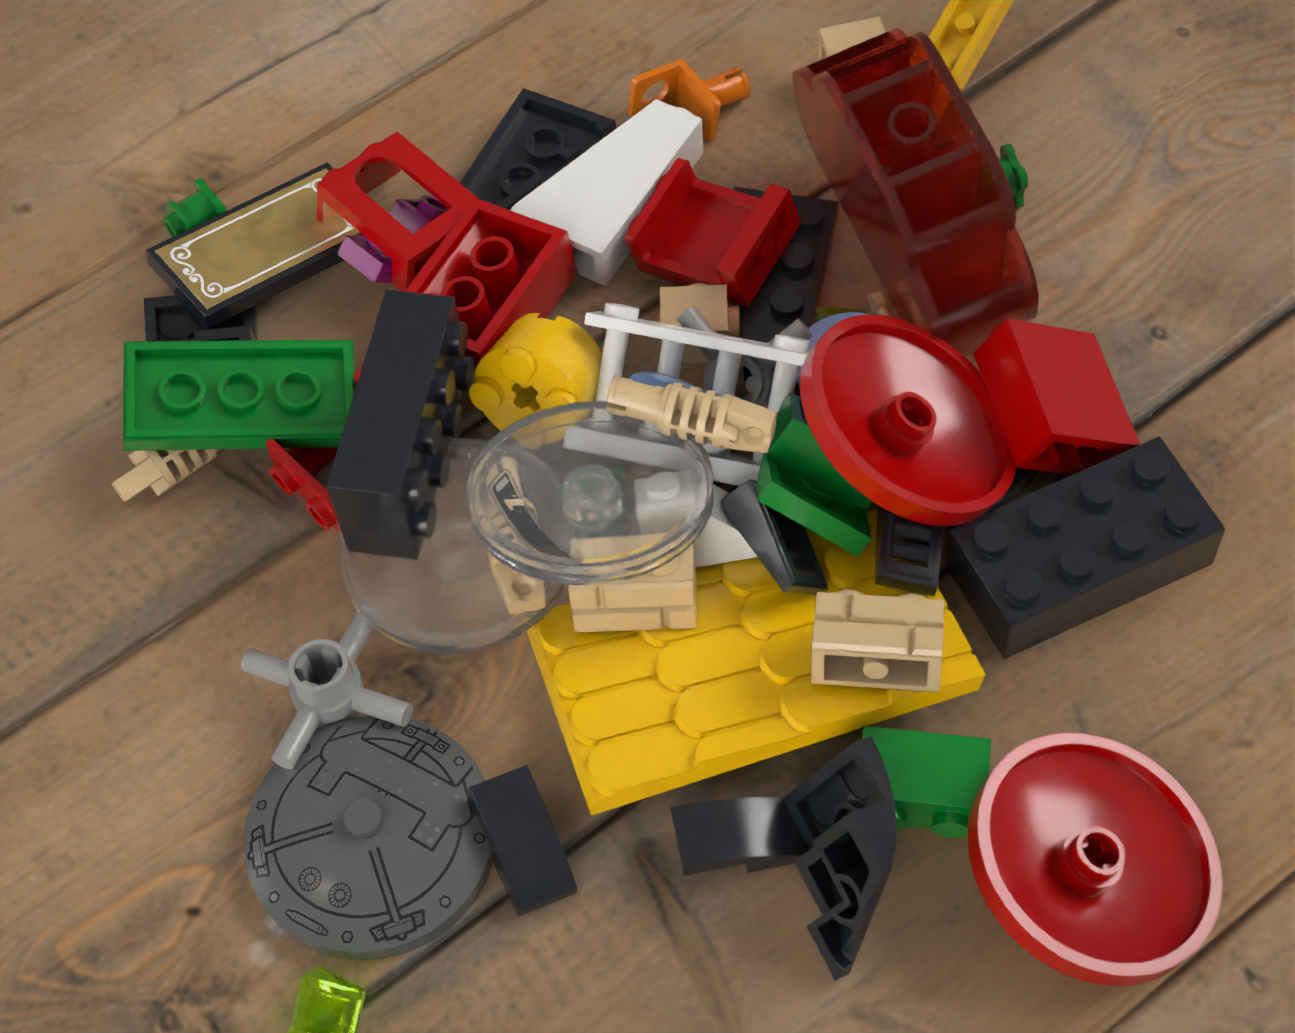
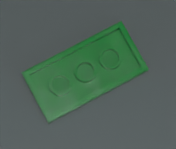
(236, 393)

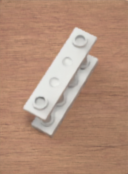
(786, 351)

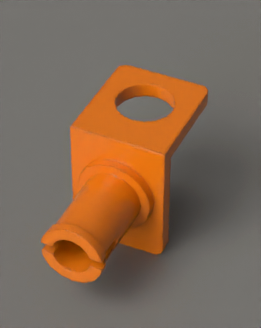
(690, 92)

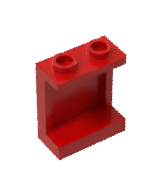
(711, 233)

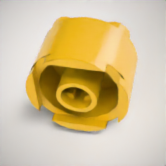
(536, 368)

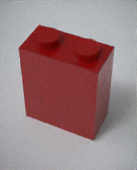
(1053, 397)

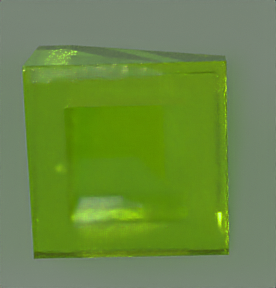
(327, 1003)

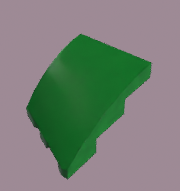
(807, 487)

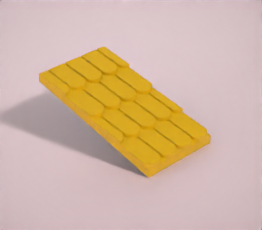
(736, 690)

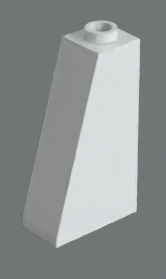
(612, 185)

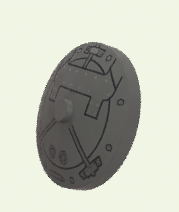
(368, 839)

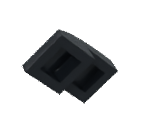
(735, 834)
(522, 840)

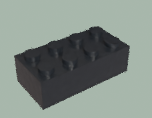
(401, 425)
(1083, 546)

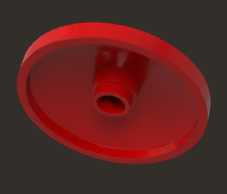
(905, 420)
(1094, 859)

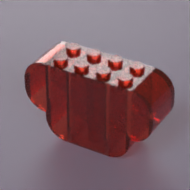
(919, 185)

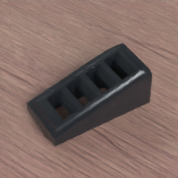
(776, 541)
(910, 542)

